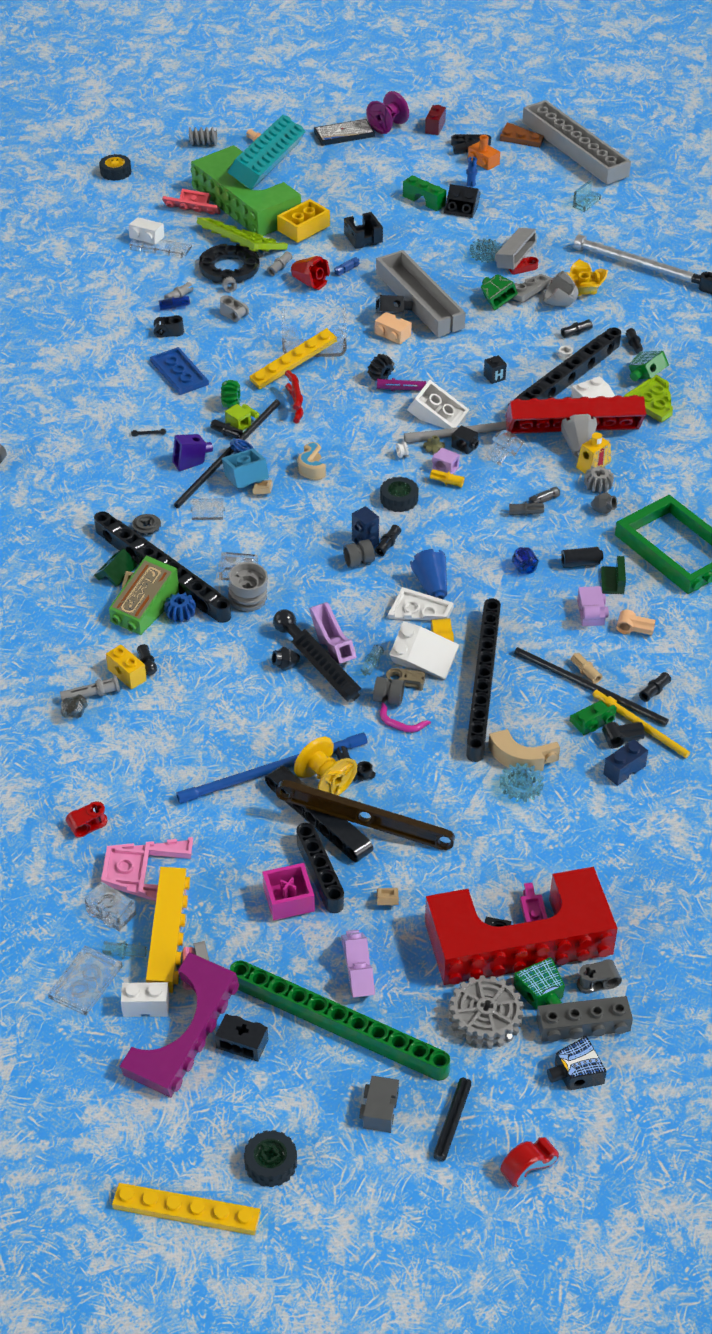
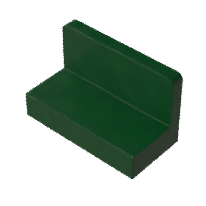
(116, 567)
(614, 578)

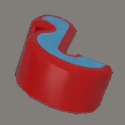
(528, 1157)

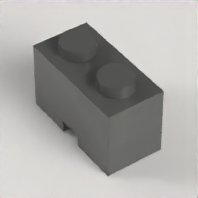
(380, 1104)

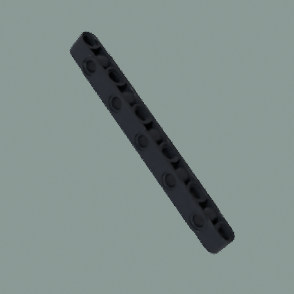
(574, 366)
(122, 536)

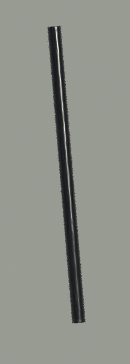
(591, 686)

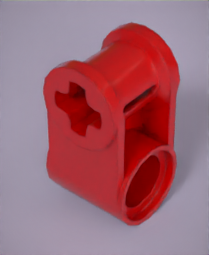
(86, 820)

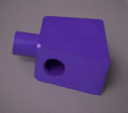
(189, 451)

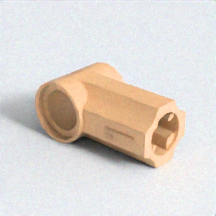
(630, 622)

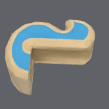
(309, 462)

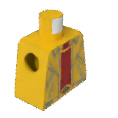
(594, 453)

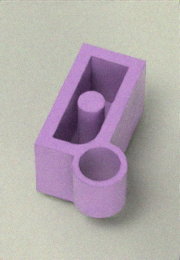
(592, 606)

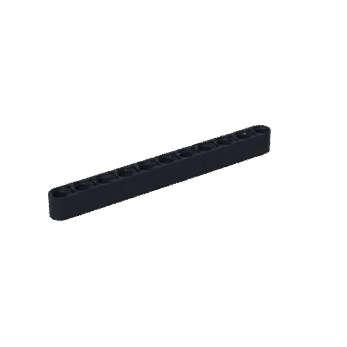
(483, 681)

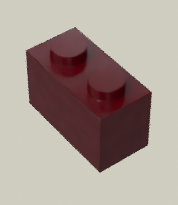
(435, 120)

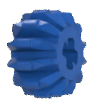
(180, 607)

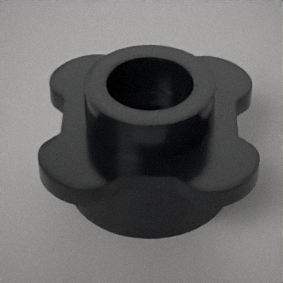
(365, 771)

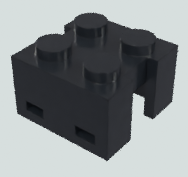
(368, 233)

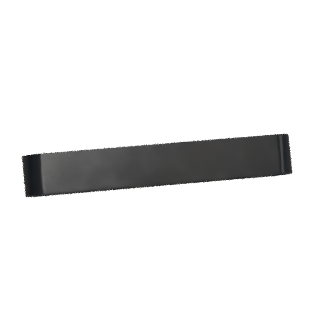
(336, 830)

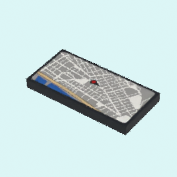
(344, 132)

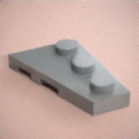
(531, 287)

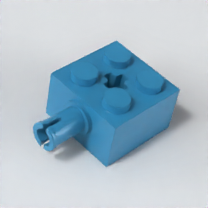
(245, 468)

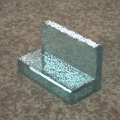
(584, 197)

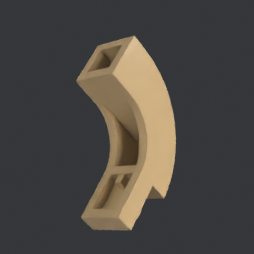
(509, 752)

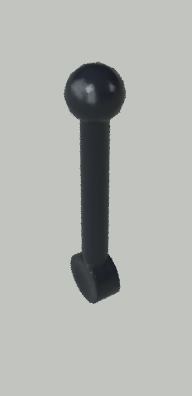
(134, 433)

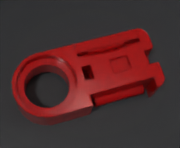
(524, 265)

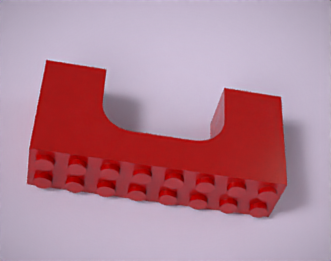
(471, 948)

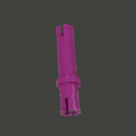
(381, 384)

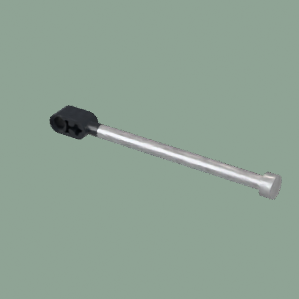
(704, 280)

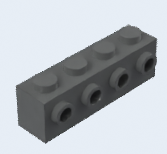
(584, 1018)

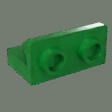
(593, 717)

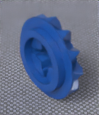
(240, 445)

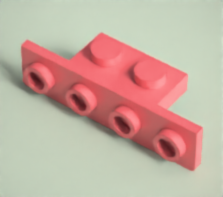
(192, 200)

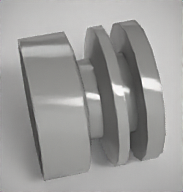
(247, 586)

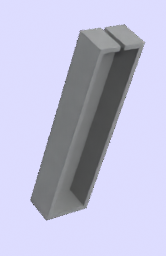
(429, 300)

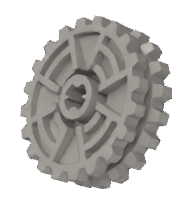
(486, 1012)

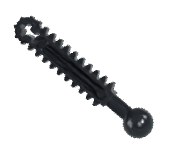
(285, 622)

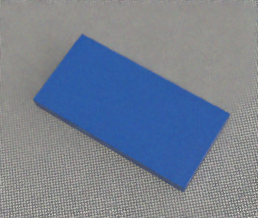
(179, 371)

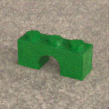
(434, 195)

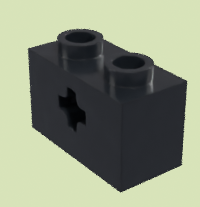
(241, 1037)

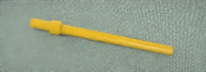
(609, 701)

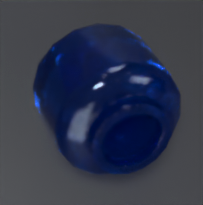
(525, 560)

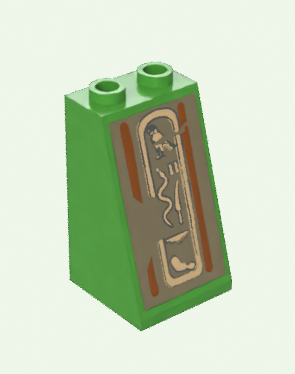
(144, 595)

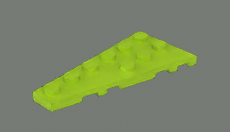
(244, 237)

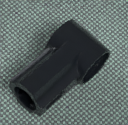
(618, 734)

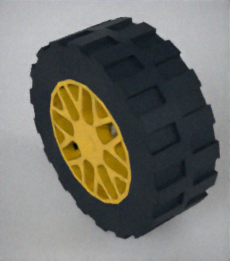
(115, 167)

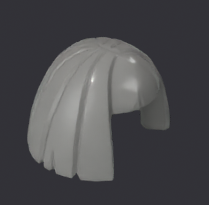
(561, 290)

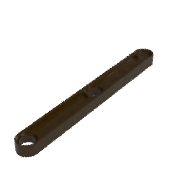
(379, 820)

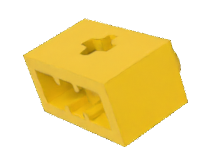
(126, 666)

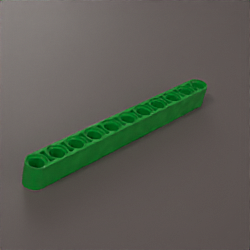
(249, 983)

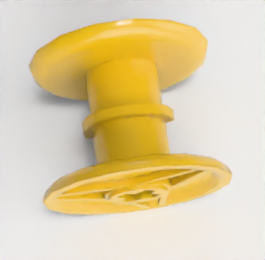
(317, 759)

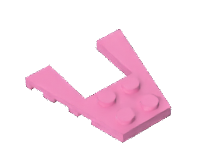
(127, 865)

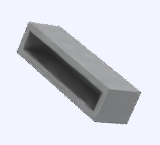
(516, 248)

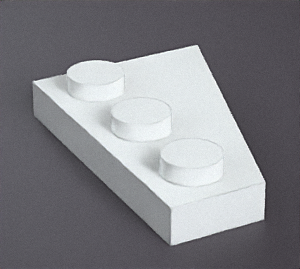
(419, 606)

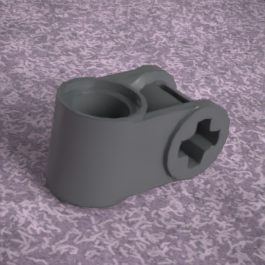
(601, 976)

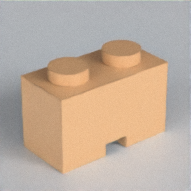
(392, 328)

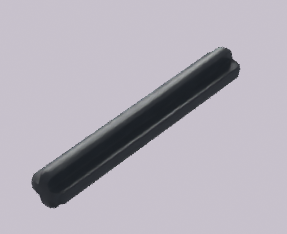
(452, 1119)

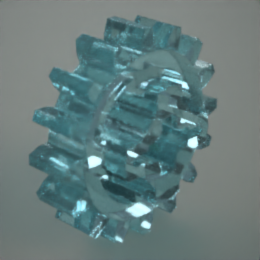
(484, 250)
(521, 782)

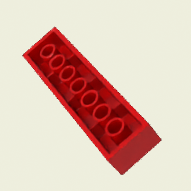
(547, 414)

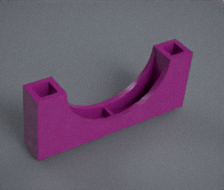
(166, 1066)

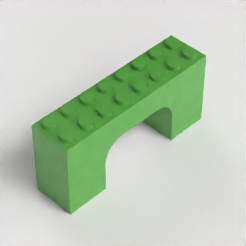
(251, 208)

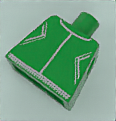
(498, 290)

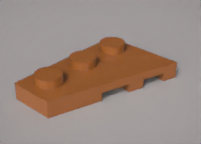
(519, 135)

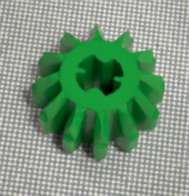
(230, 393)

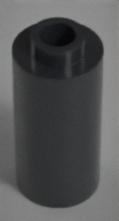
(581, 557)

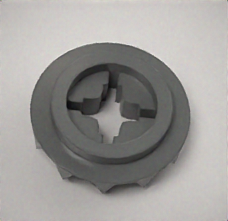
(146, 519)

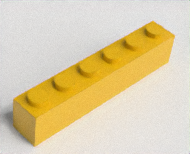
(167, 926)

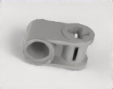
(233, 308)

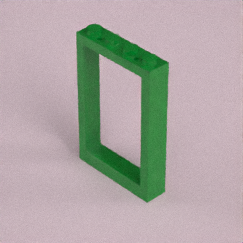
(627, 533)

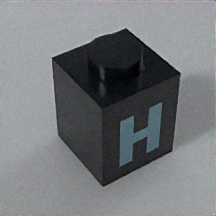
(495, 369)

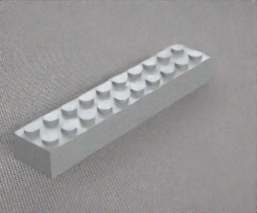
(576, 142)

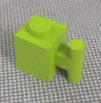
(240, 416)

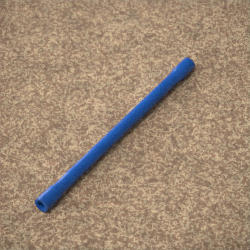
(195, 792)

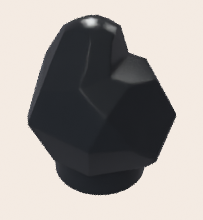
(285, 658)

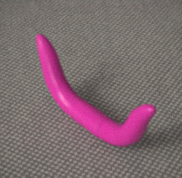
(398, 725)

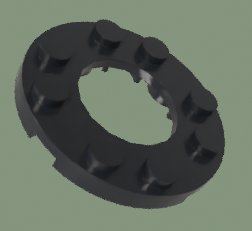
(213, 254)

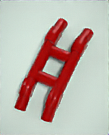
(294, 390)

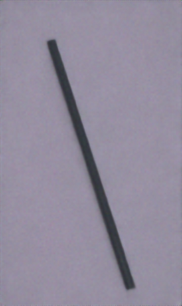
(228, 452)

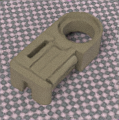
(412, 678)

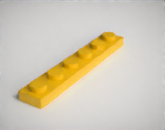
(293, 358)
(186, 1208)

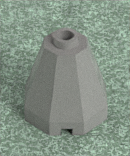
(578, 431)

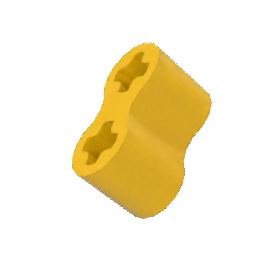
(443, 628)

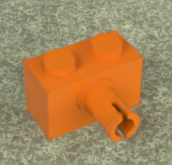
(486, 155)

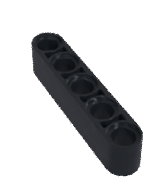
(320, 868)

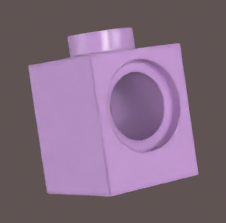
(446, 461)

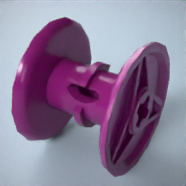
(384, 114)

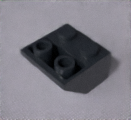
(462, 201)

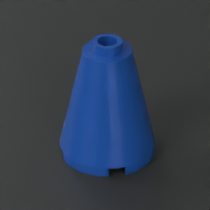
(431, 572)

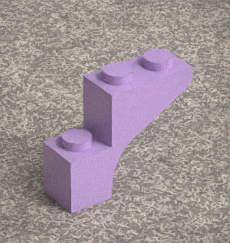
(330, 633)
(358, 963)

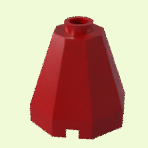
(311, 271)

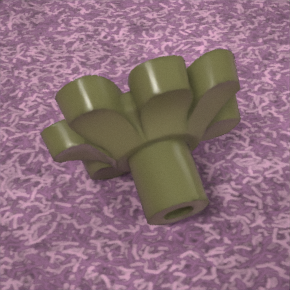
(433, 445)

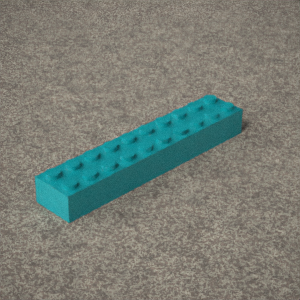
(266, 151)

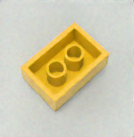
(303, 220)

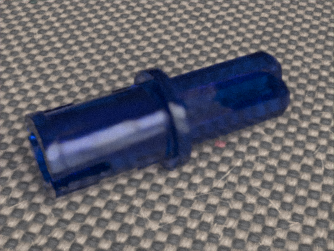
(174, 302)

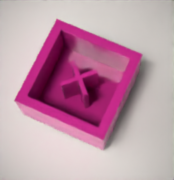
(288, 891)

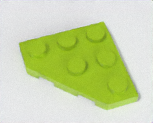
(656, 397)

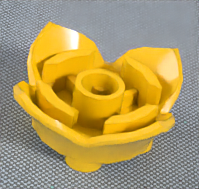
(585, 278)

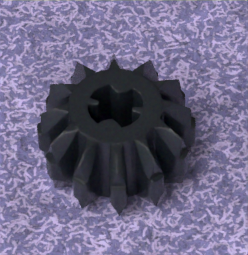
(380, 367)

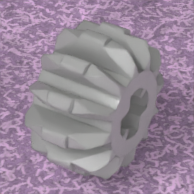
(599, 479)

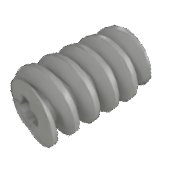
(204, 136)

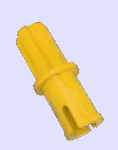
(448, 478)

